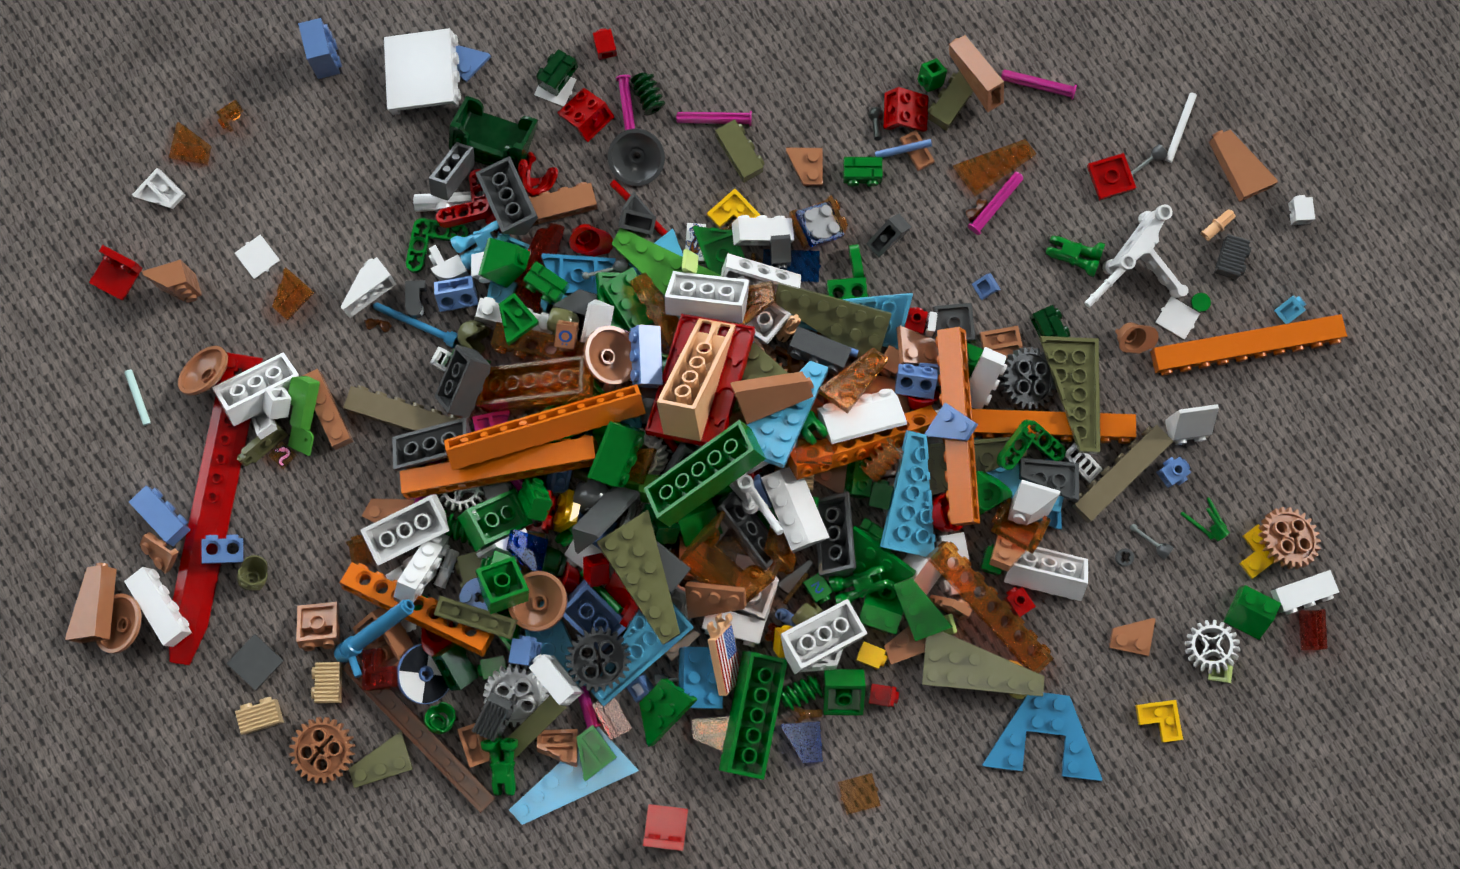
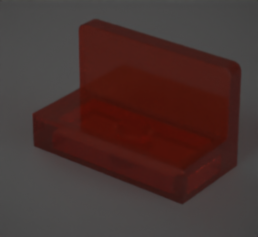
(1313, 629)
(612, 718)

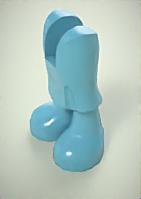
(480, 238)

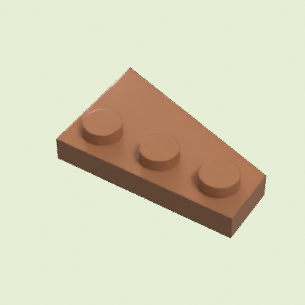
(915, 347)
(1005, 554)
(903, 647)

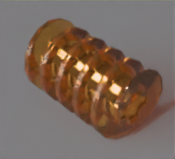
(883, 459)

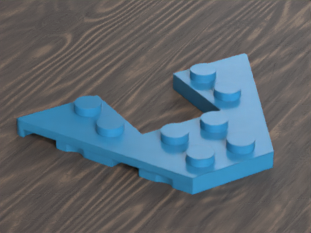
(1046, 715)

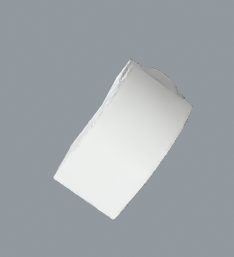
(446, 269)

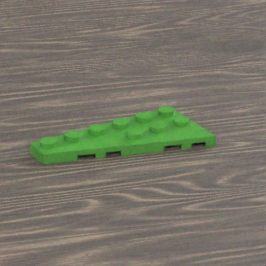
(651, 258)

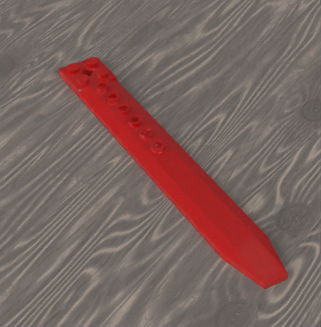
(209, 516)

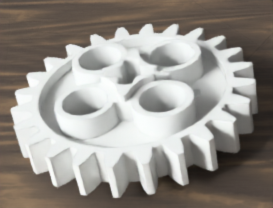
(511, 679)

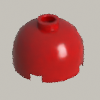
(940, 514)

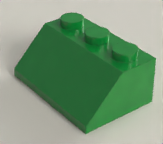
(617, 454)

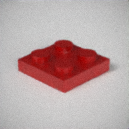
(1111, 176)

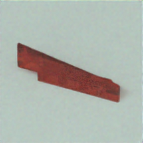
(546, 242)

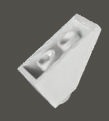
(369, 285)
(1191, 424)

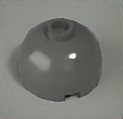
(589, 494)

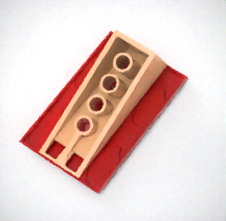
(697, 378)

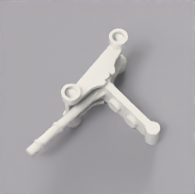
(1141, 246)
(752, 500)

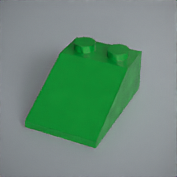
(493, 519)

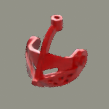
(545, 183)

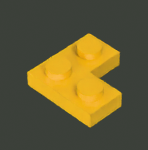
(731, 206)
(567, 511)
(1258, 560)
(1164, 714)

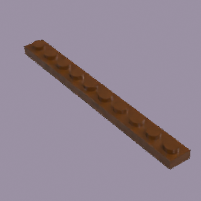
(427, 743)

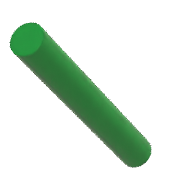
(607, 597)

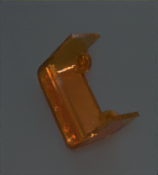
(714, 567)

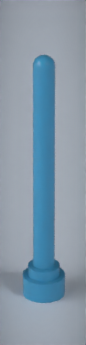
(448, 337)

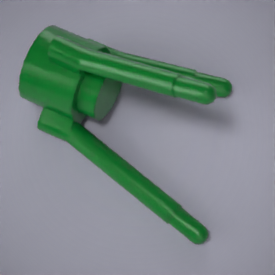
(1218, 529)

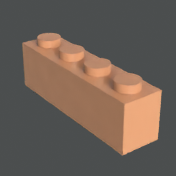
(564, 202)
(329, 414)

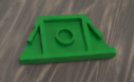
(715, 246)
(870, 554)
(663, 708)

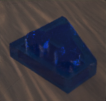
(528, 549)
(805, 740)

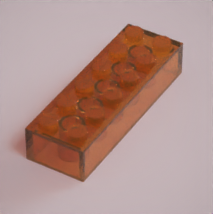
(536, 384)

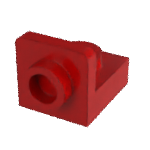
(883, 695)

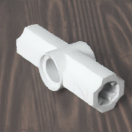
(427, 202)

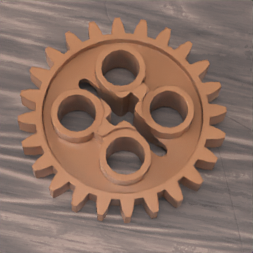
(1289, 537)
(309, 738)

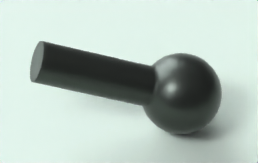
(876, 115)

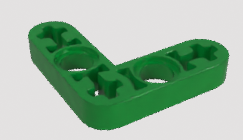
(430, 232)
(1028, 438)

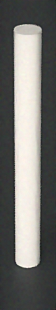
(1181, 126)

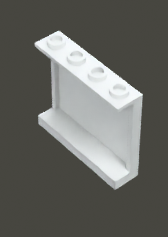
(421, 70)

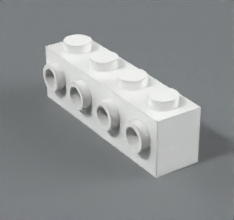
(489, 314)
(421, 568)
(158, 606)

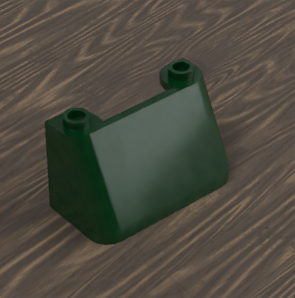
(490, 135)

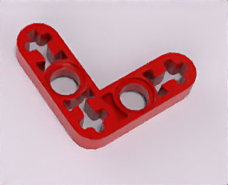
(476, 204)

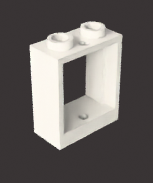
(555, 679)

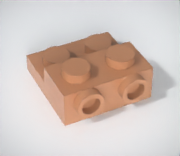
(318, 626)

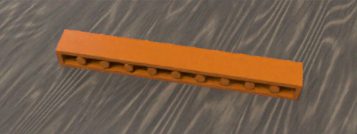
(1247, 344)
(1005, 422)
(544, 427)
(958, 454)
(528, 463)

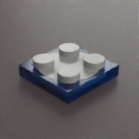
(819, 224)

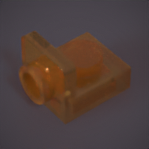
(229, 112)
(359, 550)

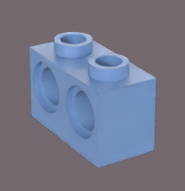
(455, 293)
(915, 385)
(222, 555)
(524, 650)

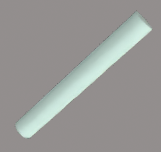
(137, 397)

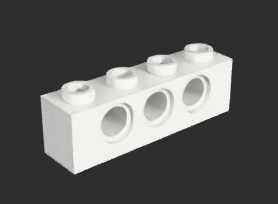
(757, 272)

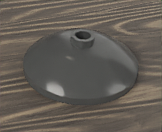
(629, 168)

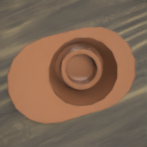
(1136, 337)

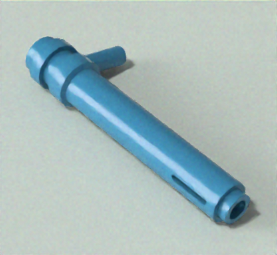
(353, 645)

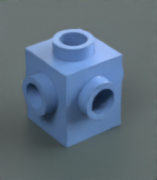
(1174, 471)

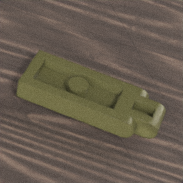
(258, 448)

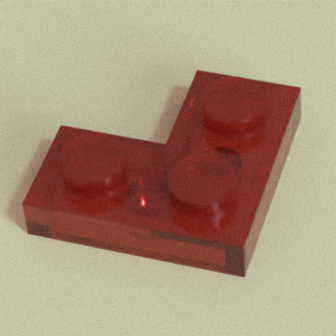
(374, 674)

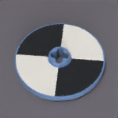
(411, 681)

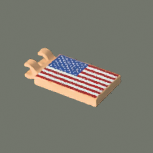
(723, 653)

